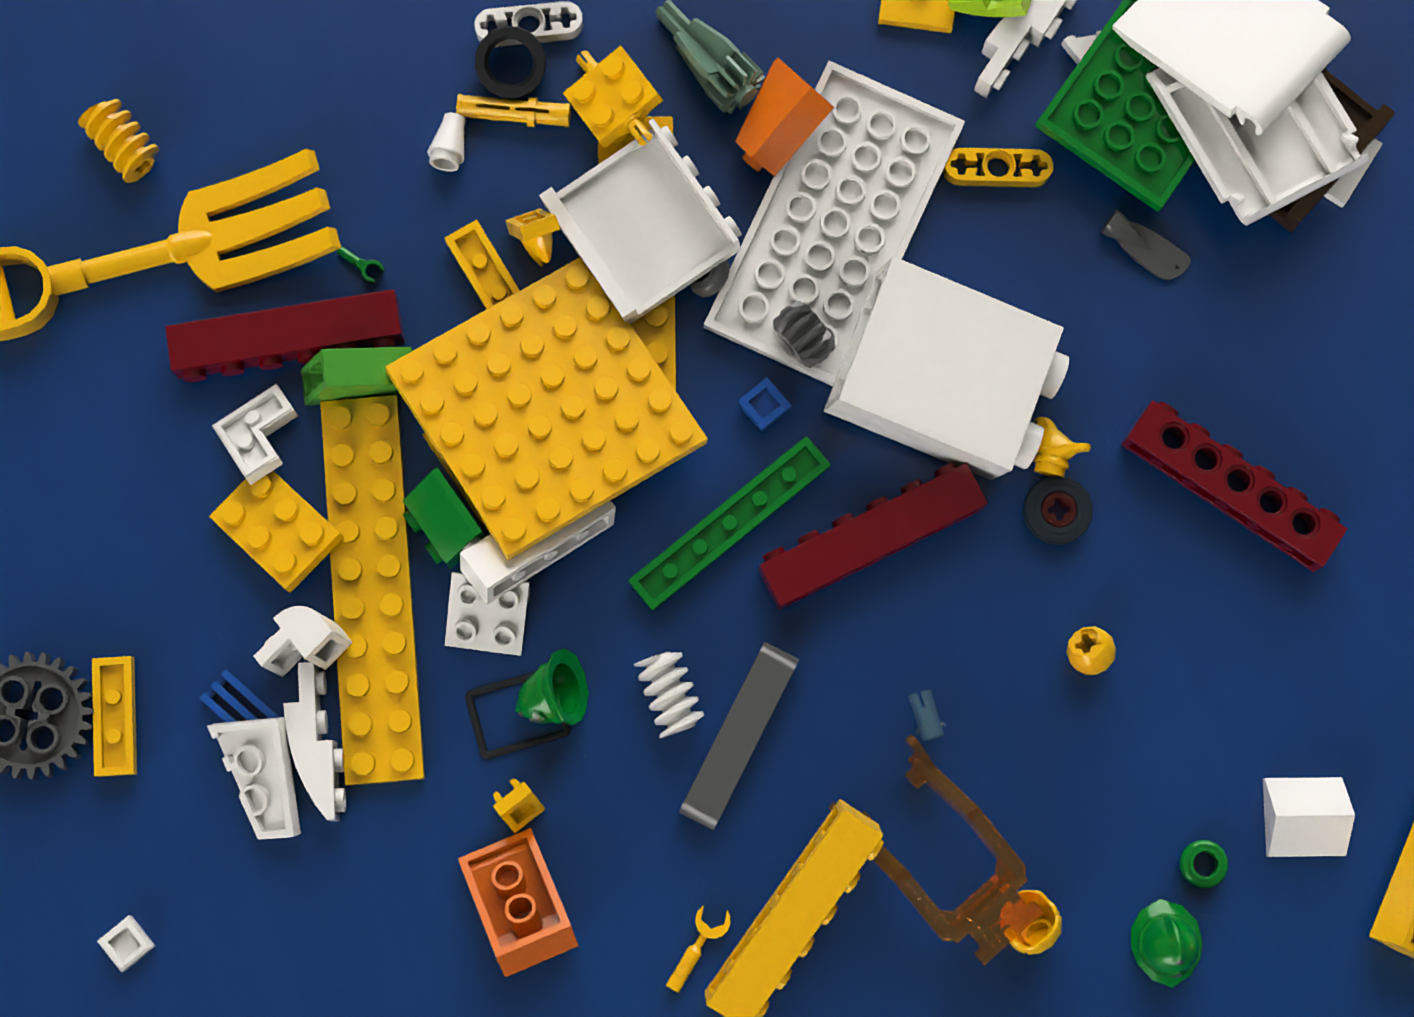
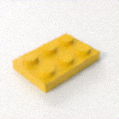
(277, 529)

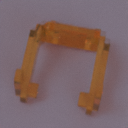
(990, 907)

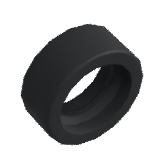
(482, 61)

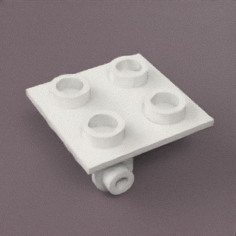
(483, 626)

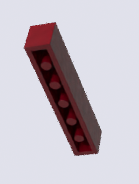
(283, 335)
(872, 535)

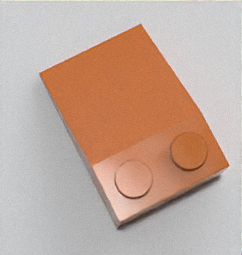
(518, 902)

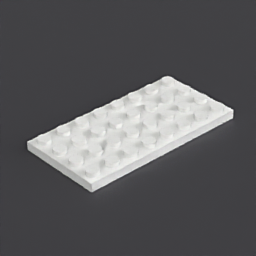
(835, 216)

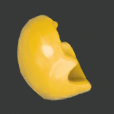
(1043, 931)

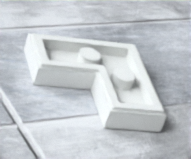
(246, 432)

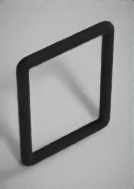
(513, 747)

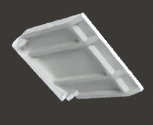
(1237, 53)
(1264, 172)

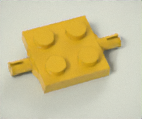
(613, 97)

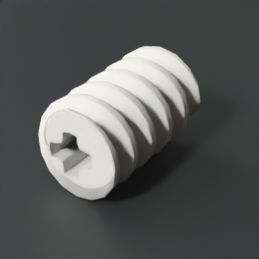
(669, 693)

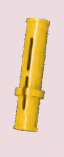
(514, 110)

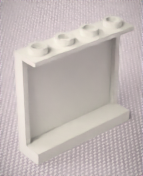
(644, 223)

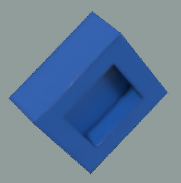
(764, 404)

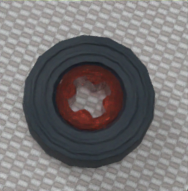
(1045, 525)

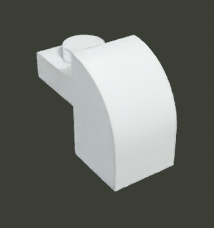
(303, 635)

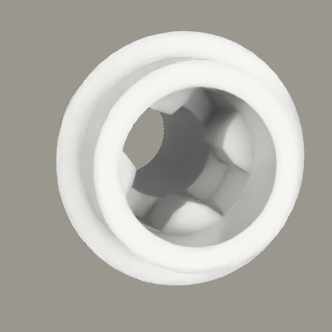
(448, 144)

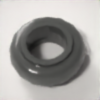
(712, 281)

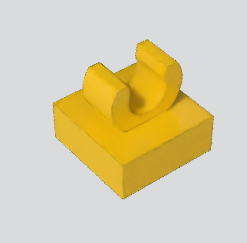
(518, 806)

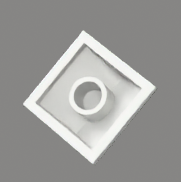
(1307, 817)

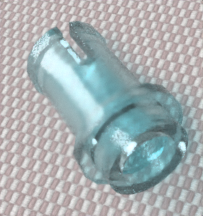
(926, 718)

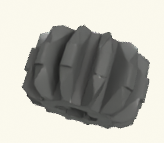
(804, 334)

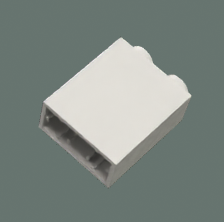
(948, 371)

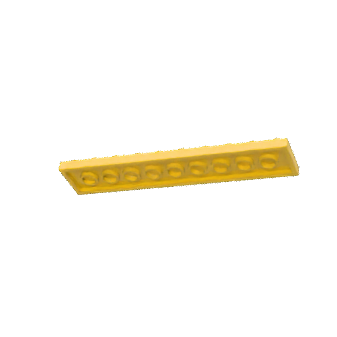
(372, 591)

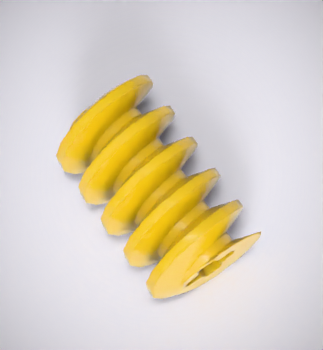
(119, 139)

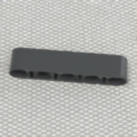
(738, 736)

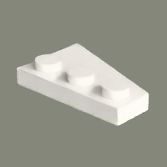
(263, 770)

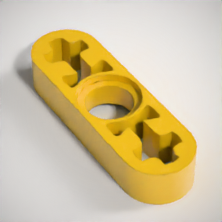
(1025, 176)

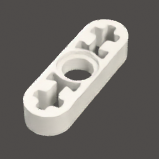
(538, 11)

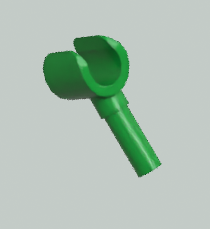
(360, 264)

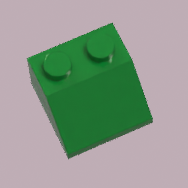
(442, 517)

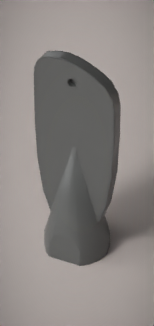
(1146, 247)

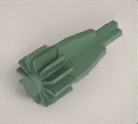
(714, 60)

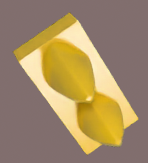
(535, 233)

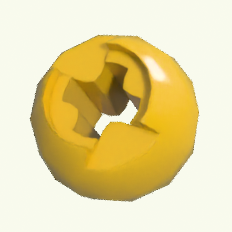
(1091, 650)

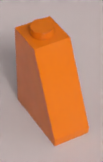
(780, 119)

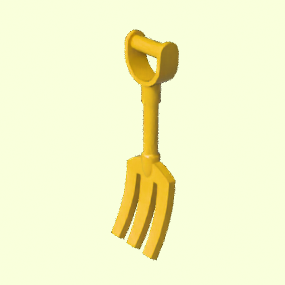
(197, 242)

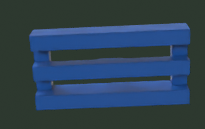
(217, 688)

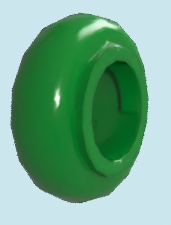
(1219, 858)

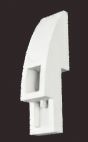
(1014, 36)
(314, 758)

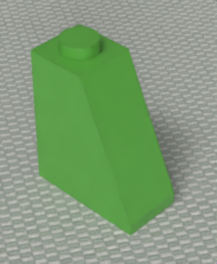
(349, 374)

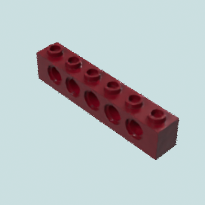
(1244, 507)

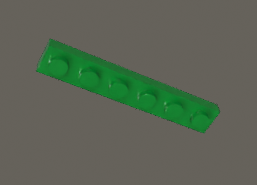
(729, 523)

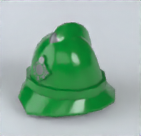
(555, 691)
(1166, 942)

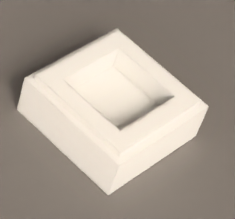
(126, 943)

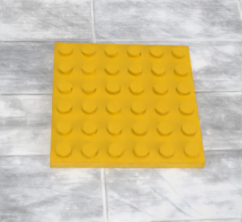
(545, 407)

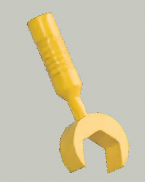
(693, 952)

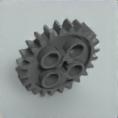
(66, 722)

